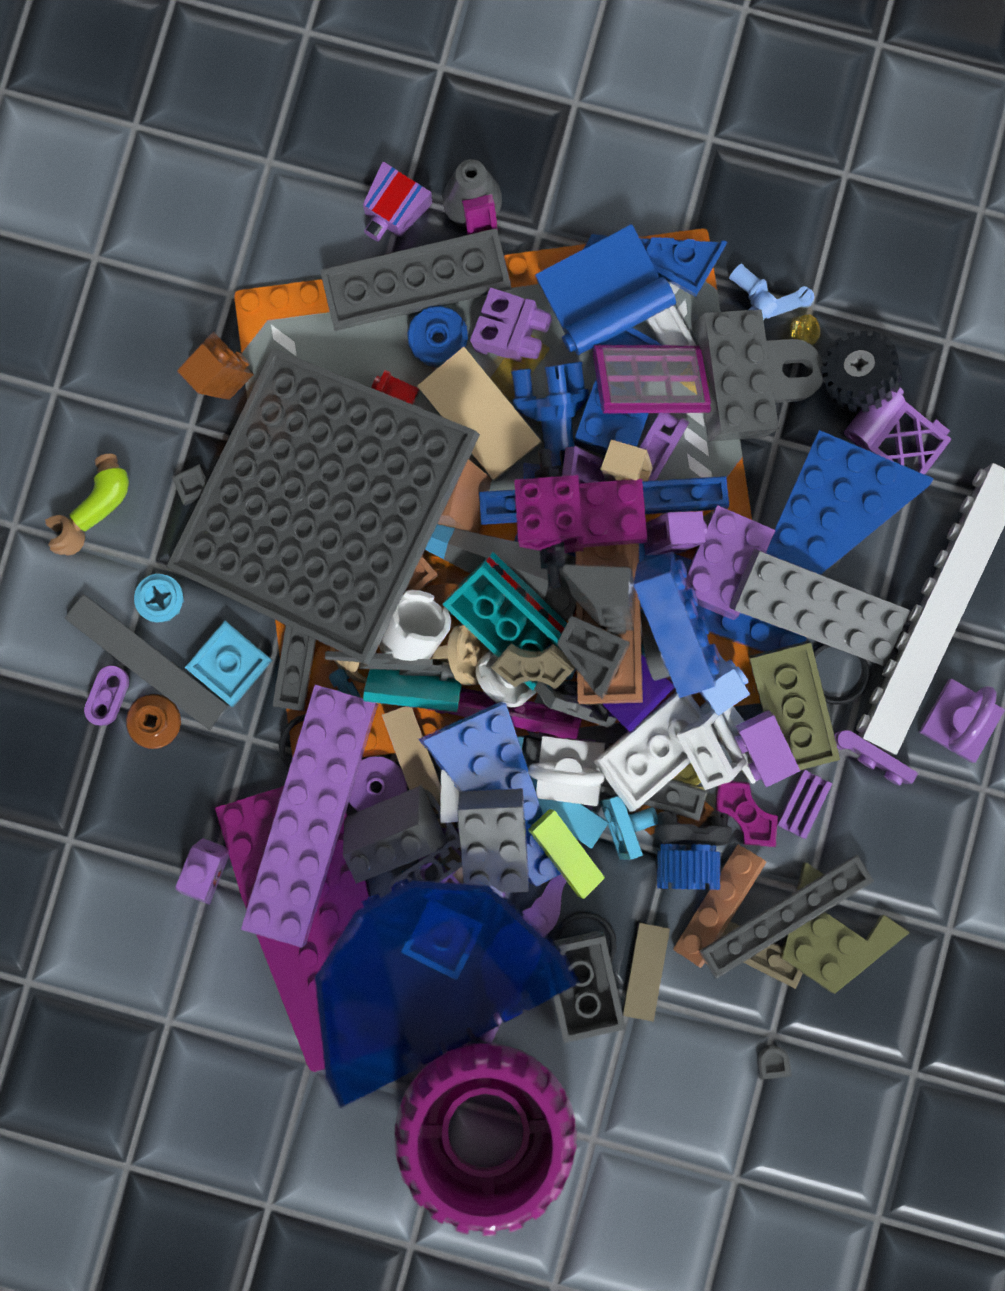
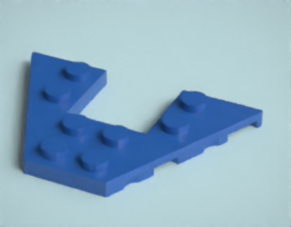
(679, 262)

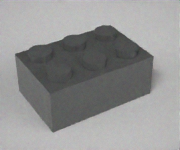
(494, 839)
(594, 1003)

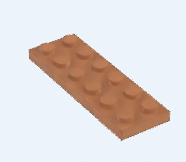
(627, 682)

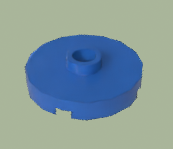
(431, 322)

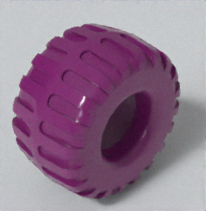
(477, 1195)

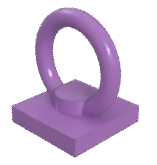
(963, 719)

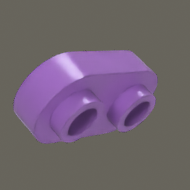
(105, 695)

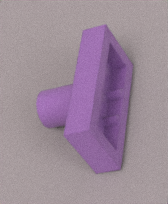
(582, 464)

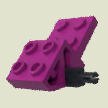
(567, 516)

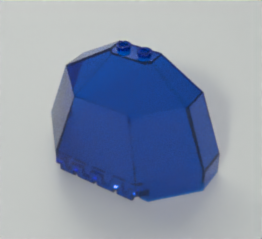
(421, 974)

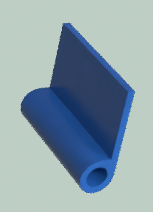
(604, 290)

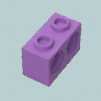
(675, 532)

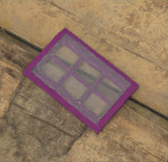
(651, 379)

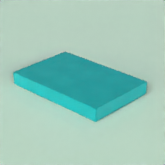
(425, 692)

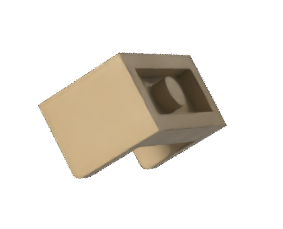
(626, 463)

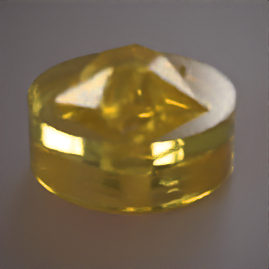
(805, 328)

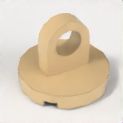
(462, 653)

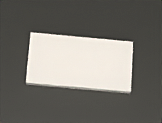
(650, 753)

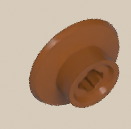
(166, 726)

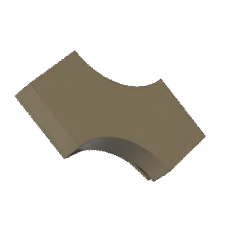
(544, 666)

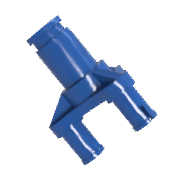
(554, 411)

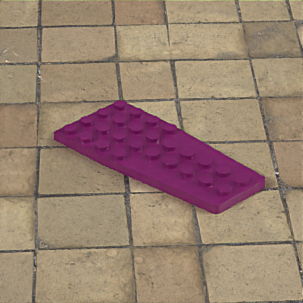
(246, 832)

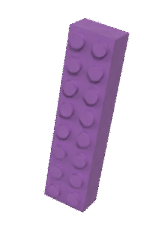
(309, 816)

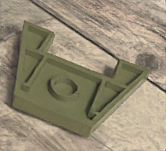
(830, 950)

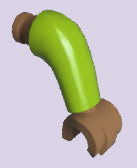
(108, 493)

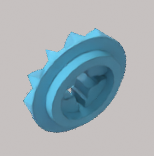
(146, 593)

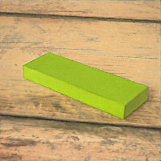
(566, 853)

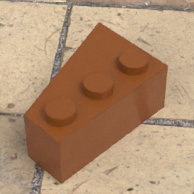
(216, 369)

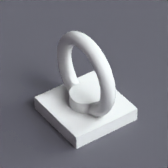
(568, 770)

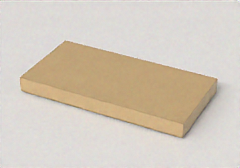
(469, 397)

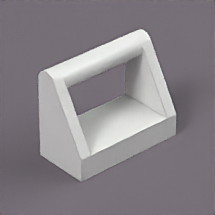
(707, 753)

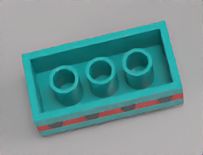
(504, 610)

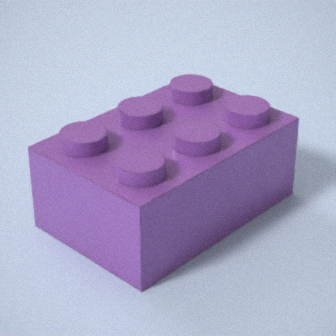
(723, 559)

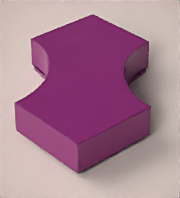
(756, 825)

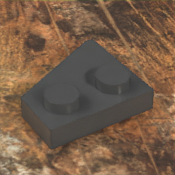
(593, 653)
(566, 700)

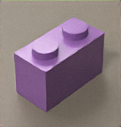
(767, 749)

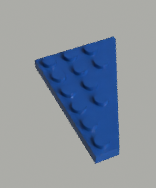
(839, 502)

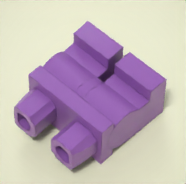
(509, 326)

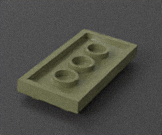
(794, 694)

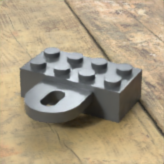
(748, 374)

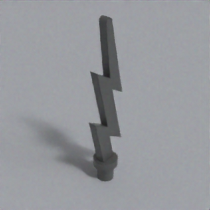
(417, 667)

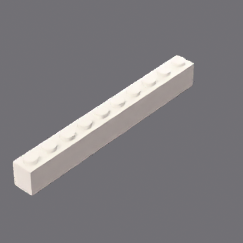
(938, 614)

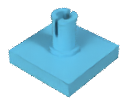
(623, 826)

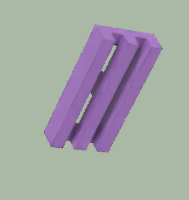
(793, 828)

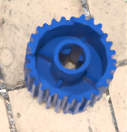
(688, 868)

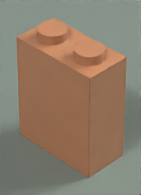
(463, 505)

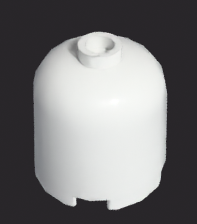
(415, 627)

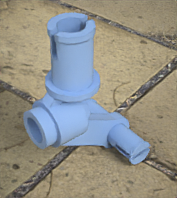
(762, 299)

